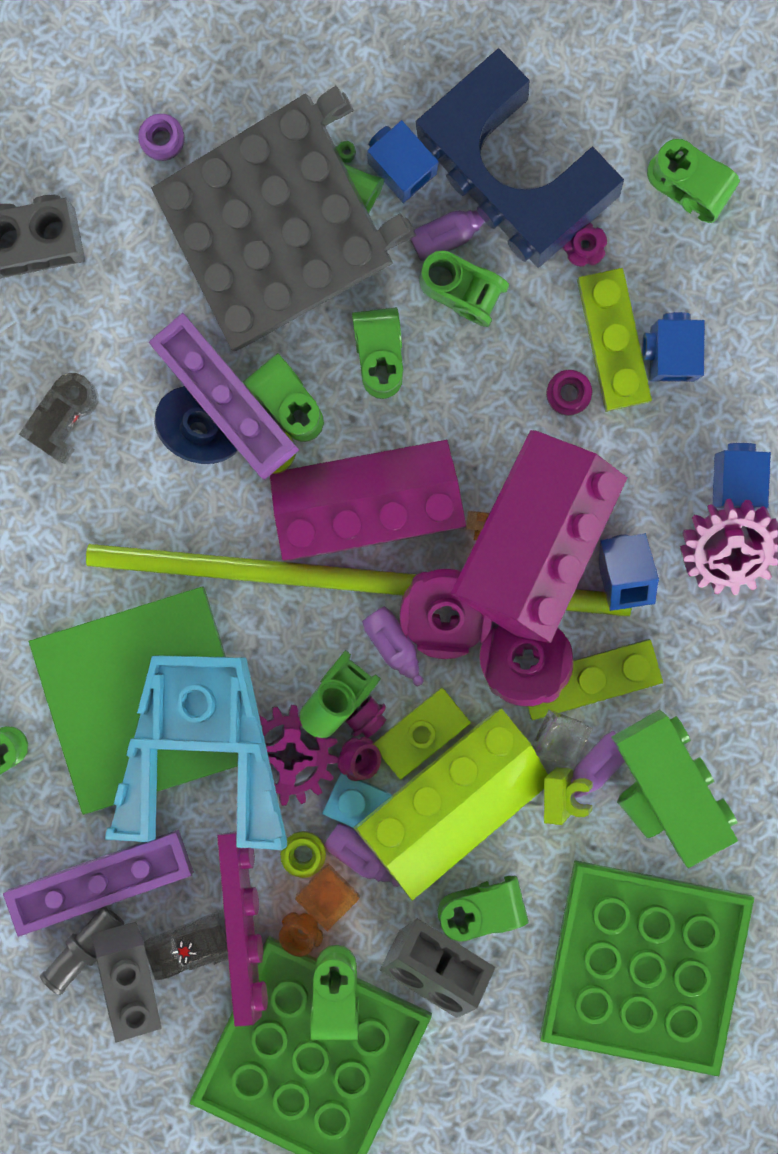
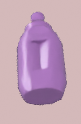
(446, 232)
(392, 643)
(599, 764)
(354, 852)

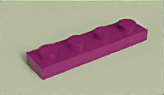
(243, 945)

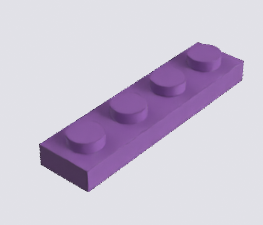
(223, 396)
(98, 883)

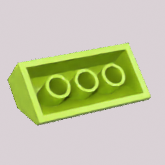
(454, 803)

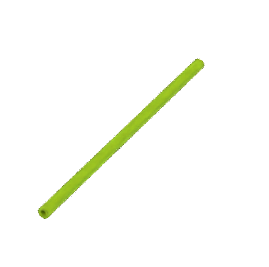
(288, 573)

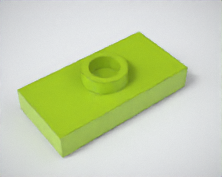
(421, 733)

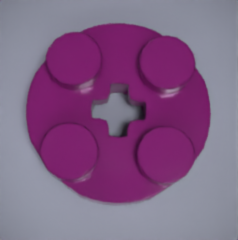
(424, 627)
(530, 686)

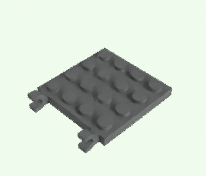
(276, 221)

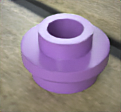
(158, 123)

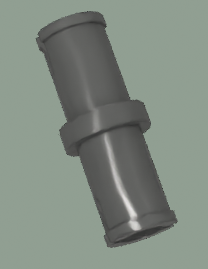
(78, 952)

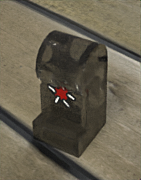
(59, 413)
(188, 946)

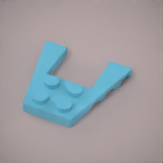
(199, 707)

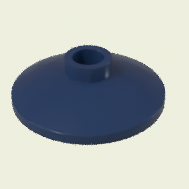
(174, 424)

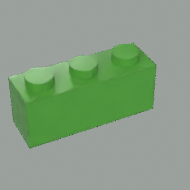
(676, 787)

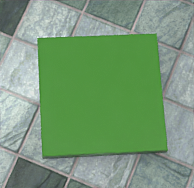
(96, 684)
(646, 968)
(303, 1089)

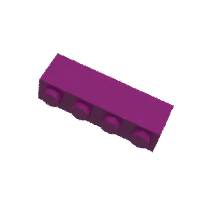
(366, 500)
(539, 536)

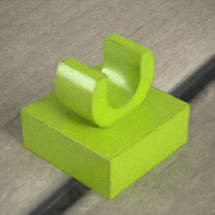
(560, 797)

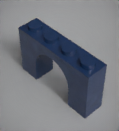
(534, 219)

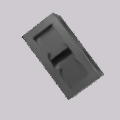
(30, 249)
(437, 968)
(126, 981)

